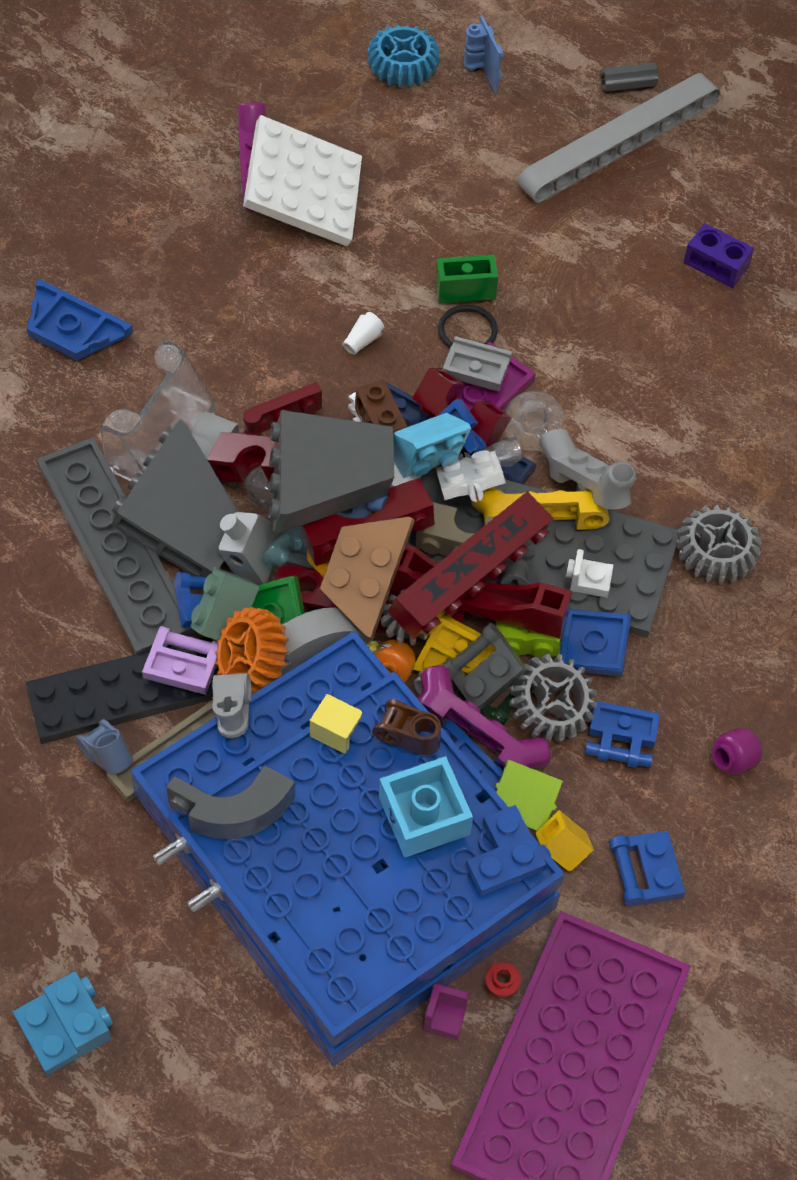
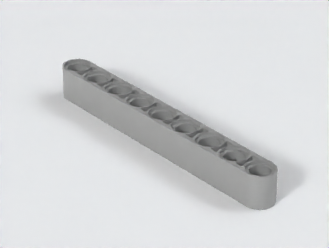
(618, 137)

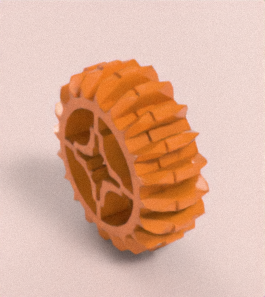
(252, 645)

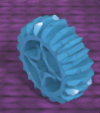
(410, 54)

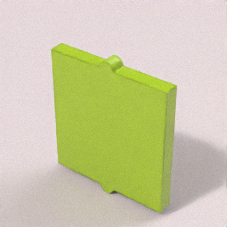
(530, 791)

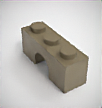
(444, 535)

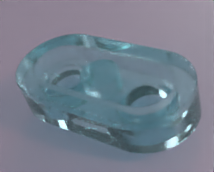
(281, 549)

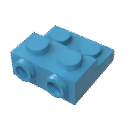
(64, 1022)

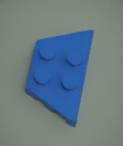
(71, 323)

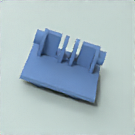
(483, 52)

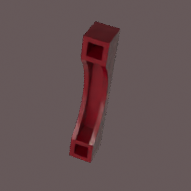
(529, 606)

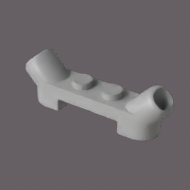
(608, 482)

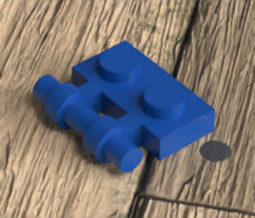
(623, 725)

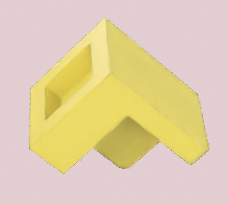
(334, 723)

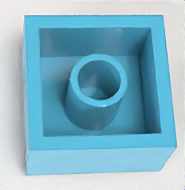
(425, 806)

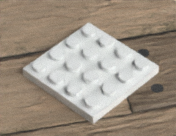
(303, 181)

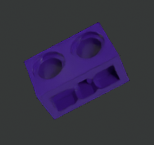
(718, 255)

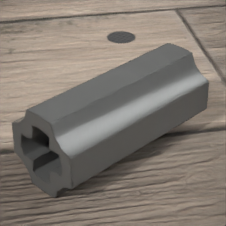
(629, 77)

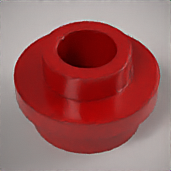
(502, 989)

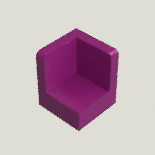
(446, 1011)

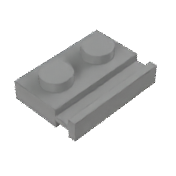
(477, 363)

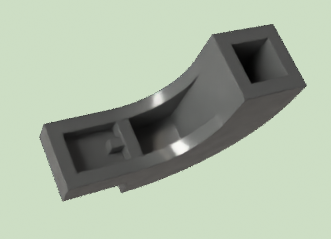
(237, 814)

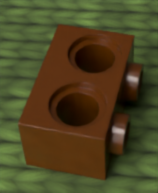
(377, 406)

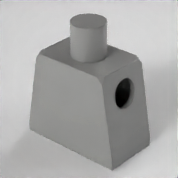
(244, 544)

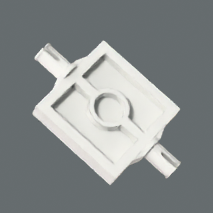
(470, 475)

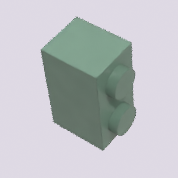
(221, 598)

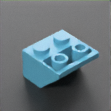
(429, 444)

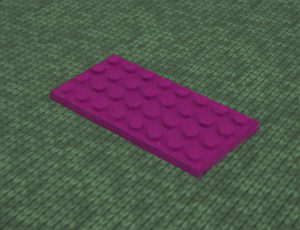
(573, 1059)

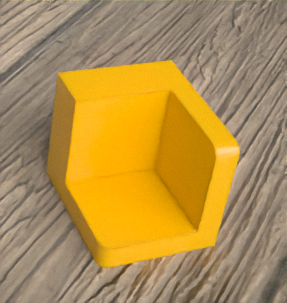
(565, 840)

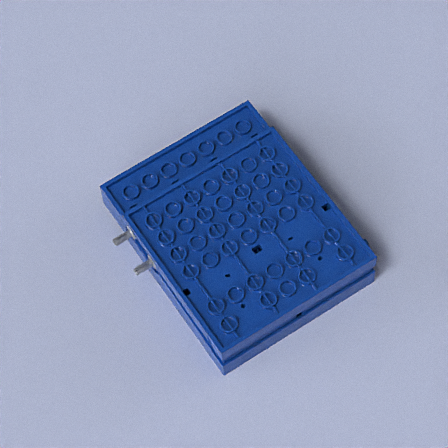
(325, 890)

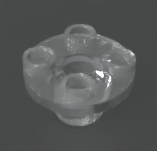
(532, 417)

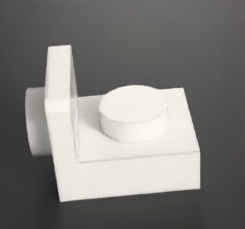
(589, 576)

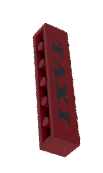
(470, 565)

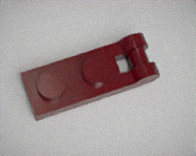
(303, 400)

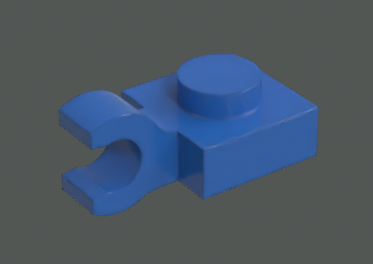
(459, 410)

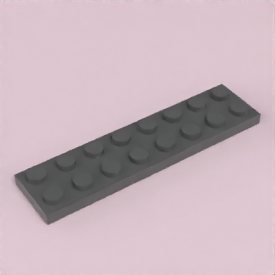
(124, 568)

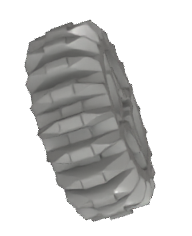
(726, 559)
(562, 707)

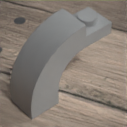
(315, 632)

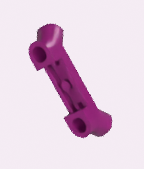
(247, 116)
(442, 702)

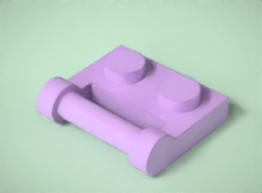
(178, 667)

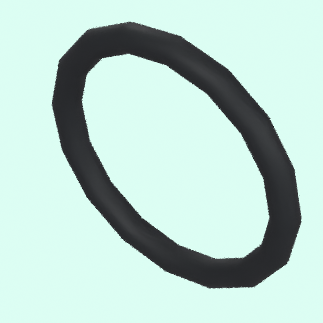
(448, 313)

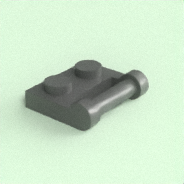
(492, 674)

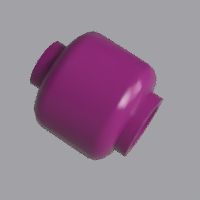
(737, 751)

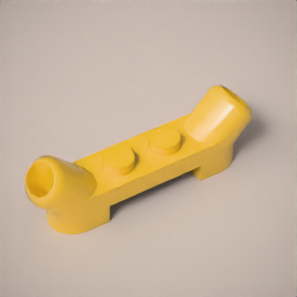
(558, 504)

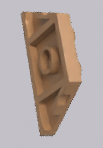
(365, 569)

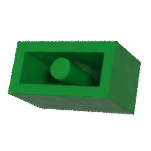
(466, 278)

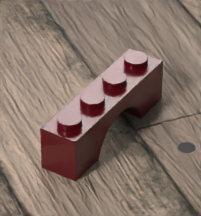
(403, 501)

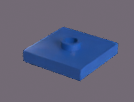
(596, 641)

